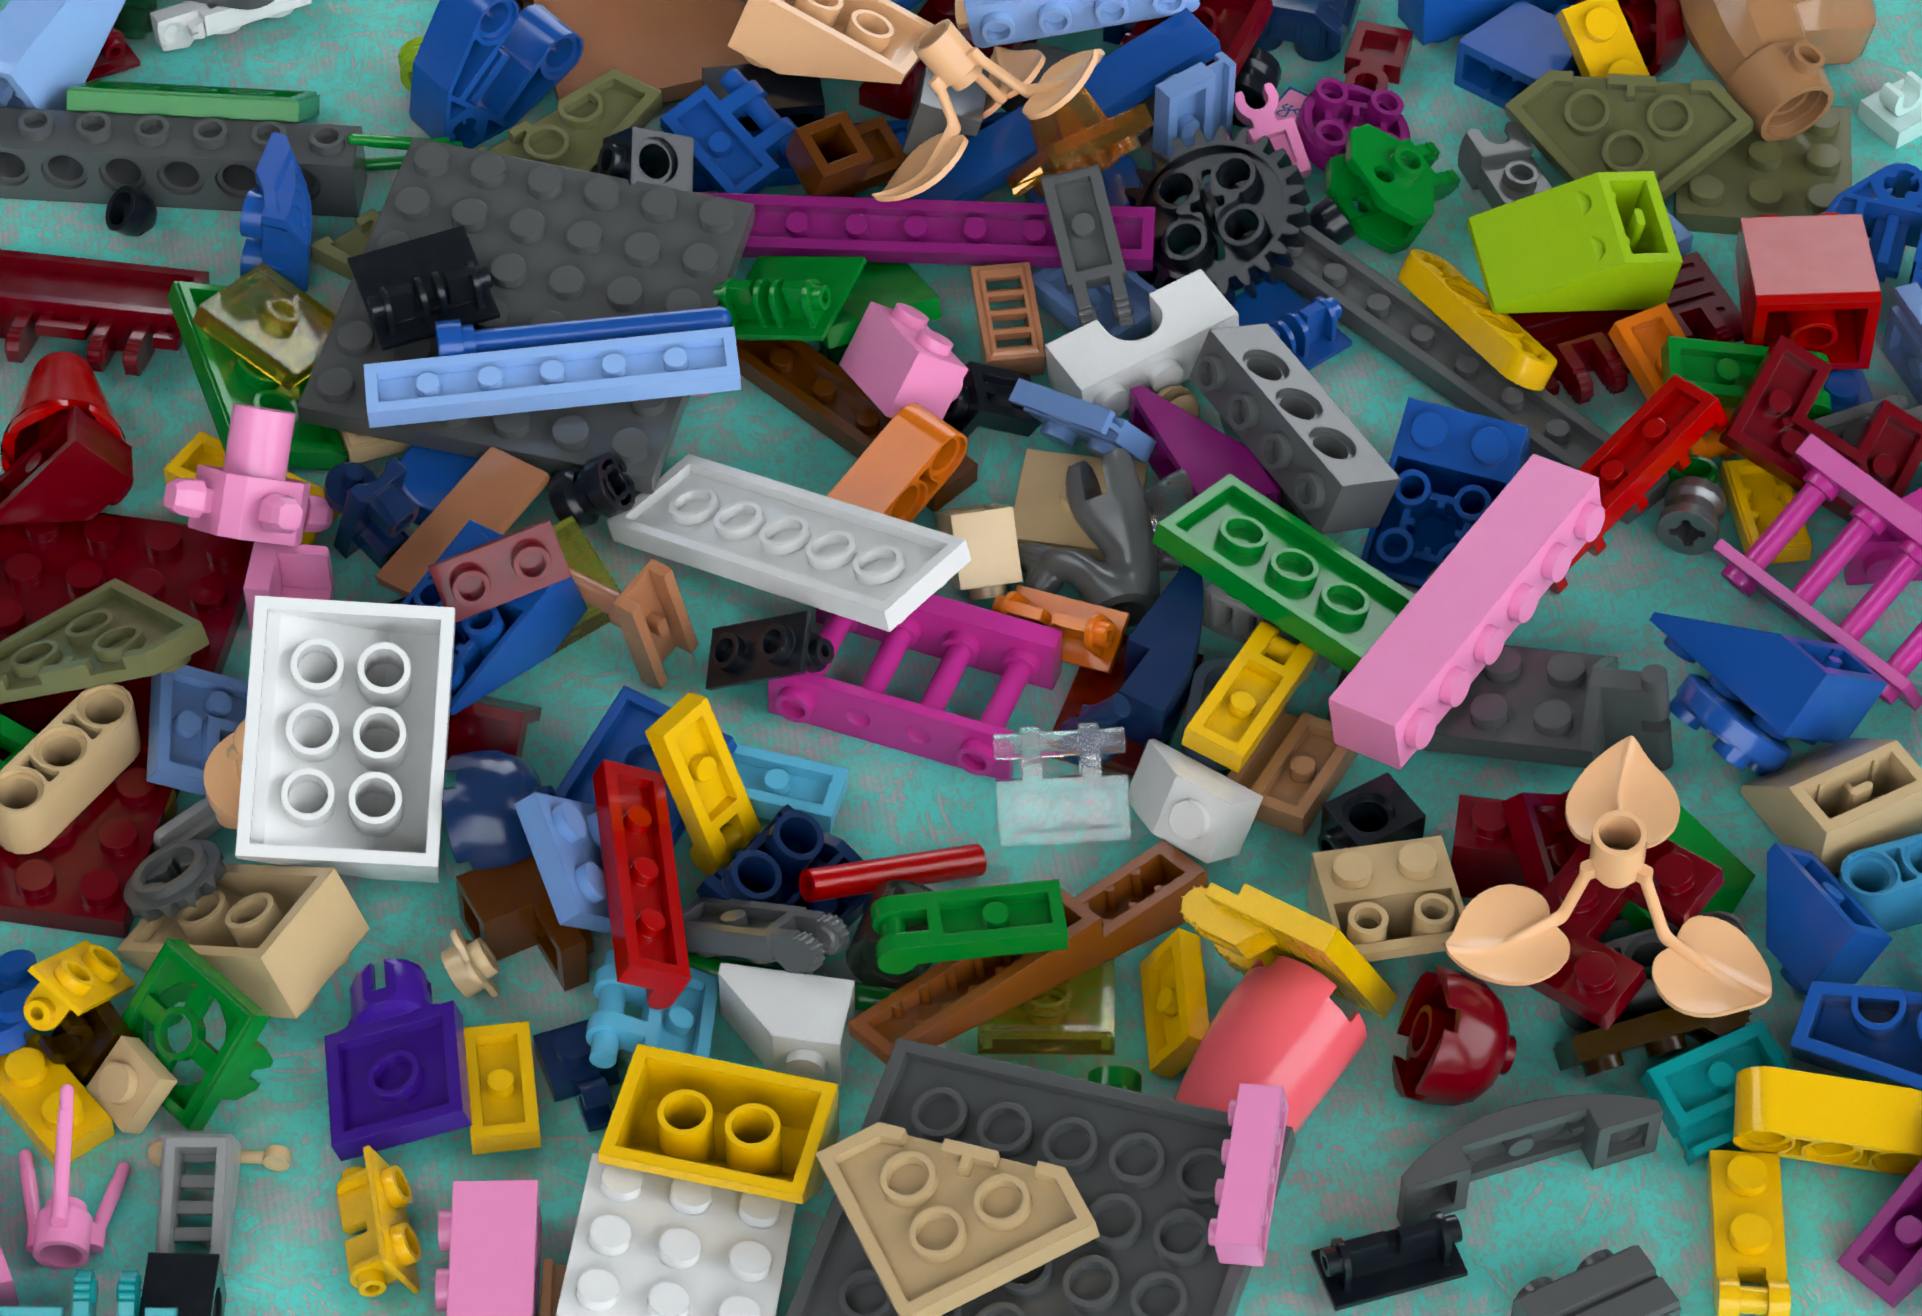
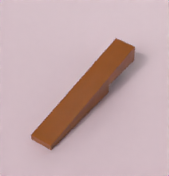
(1101, 924)

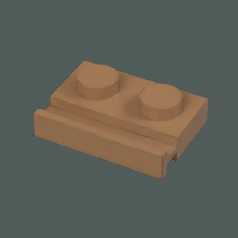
(1294, 770)

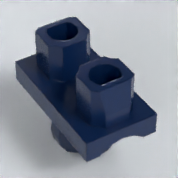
(371, 509)

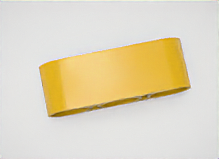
(1828, 1119)

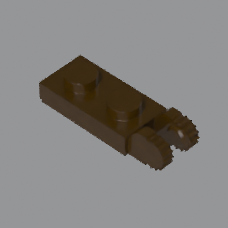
(1657, 1032)

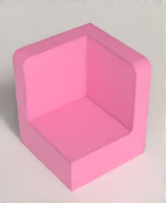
(288, 572)

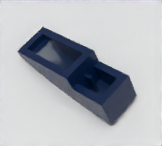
(1163, 660)

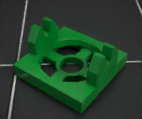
(155, 1011)

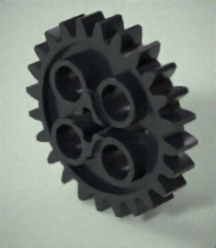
(1267, 203)

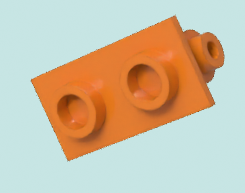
(1089, 630)

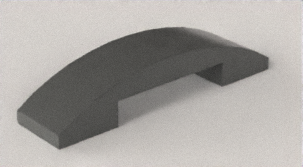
(1601, 1125)

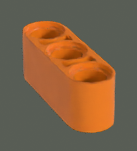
(903, 465)

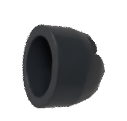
(130, 212)
(1330, 221)

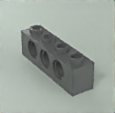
(1294, 428)

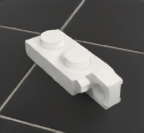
(184, 22)

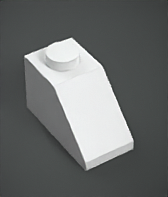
(1191, 804)
(790, 1018)

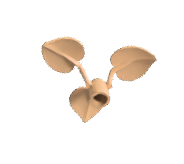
(1010, 74)
(1621, 810)

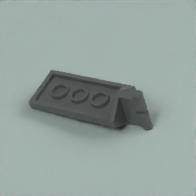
(1557, 709)

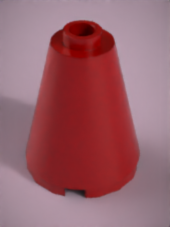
(52, 390)

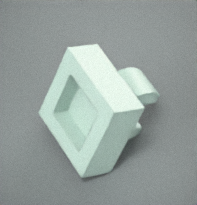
(1895, 111)

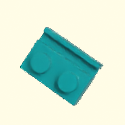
(1700, 1087)

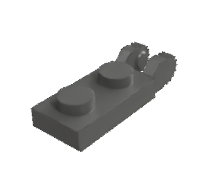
(1086, 240)
(763, 932)

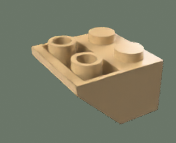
(1842, 799)
(1387, 896)

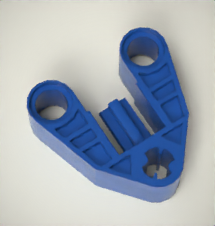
(487, 67)
(1891, 215)

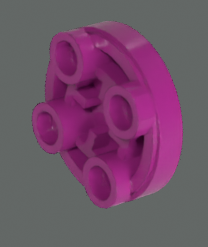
(1337, 108)

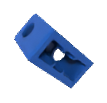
(1512, 53)

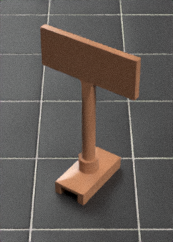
(495, 496)

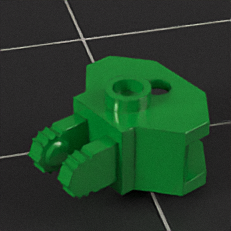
(1390, 184)

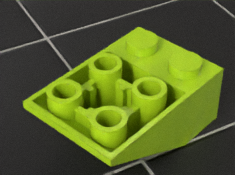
(1579, 247)

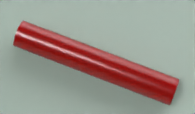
(866, 875)

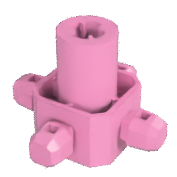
(251, 491)

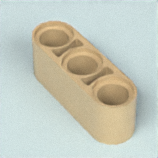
(67, 767)

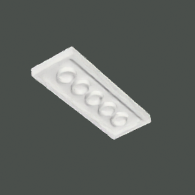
(791, 542)

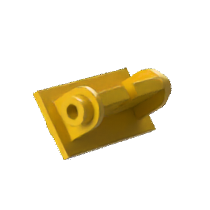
(73, 981)
(377, 1201)

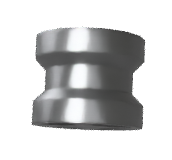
(1691, 515)

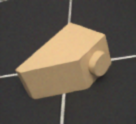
(991, 545)

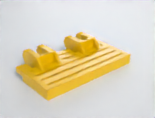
(1265, 927)

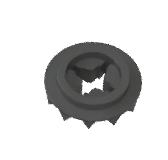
(174, 878)

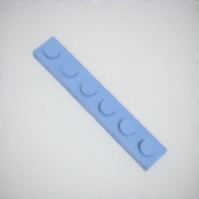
(551, 377)

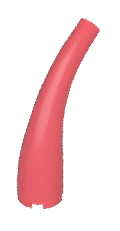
(1278, 1033)

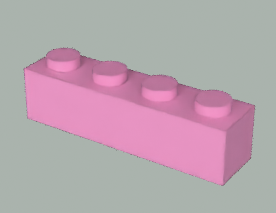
(1250, 1174)

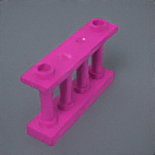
(1873, 512)
(940, 628)

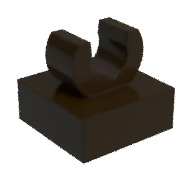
(85, 1040)

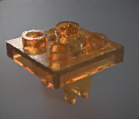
(1079, 138)

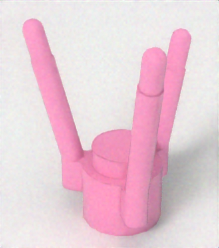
(64, 1230)

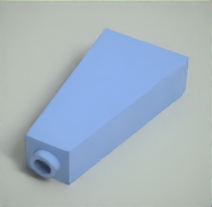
(50, 48)

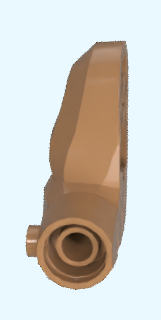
(1775, 53)

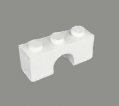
(1104, 368)

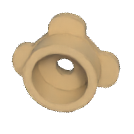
(471, 965)

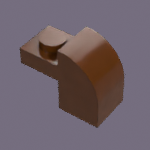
(841, 158)
(515, 913)

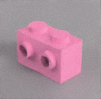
(903, 361)

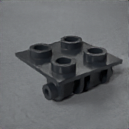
(423, 283)

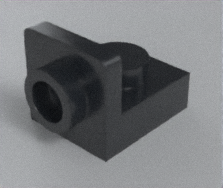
(986, 402)

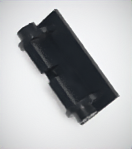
(766, 651)
(1391, 1261)

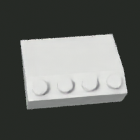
(347, 737)

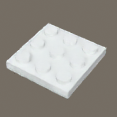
(673, 1248)

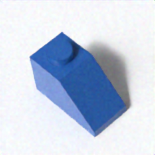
(1816, 922)

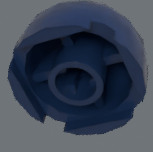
(482, 810)

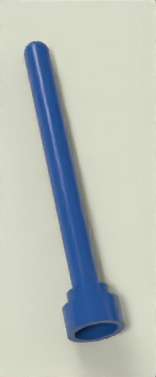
(462, 339)

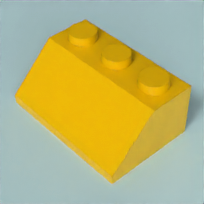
(722, 1124)

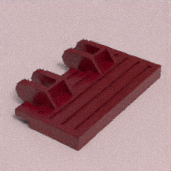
(75, 295)
(1582, 339)

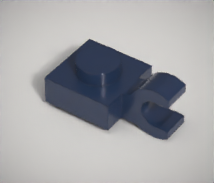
(569, 1073)

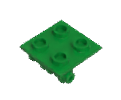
(789, 296)

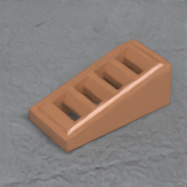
(1022, 358)

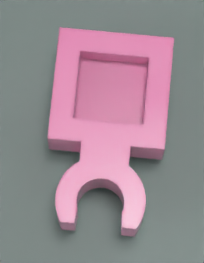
(1281, 133)

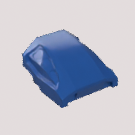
(278, 216)

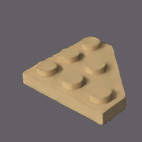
(950, 1215)

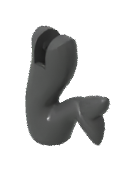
(1120, 529)

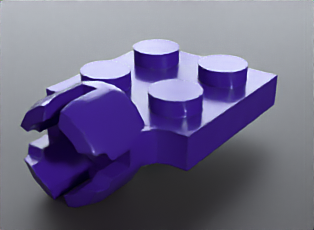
(396, 1064)

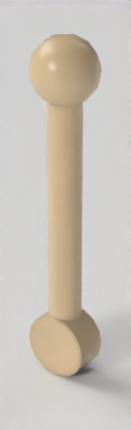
(274, 1157)

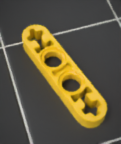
(1470, 316)

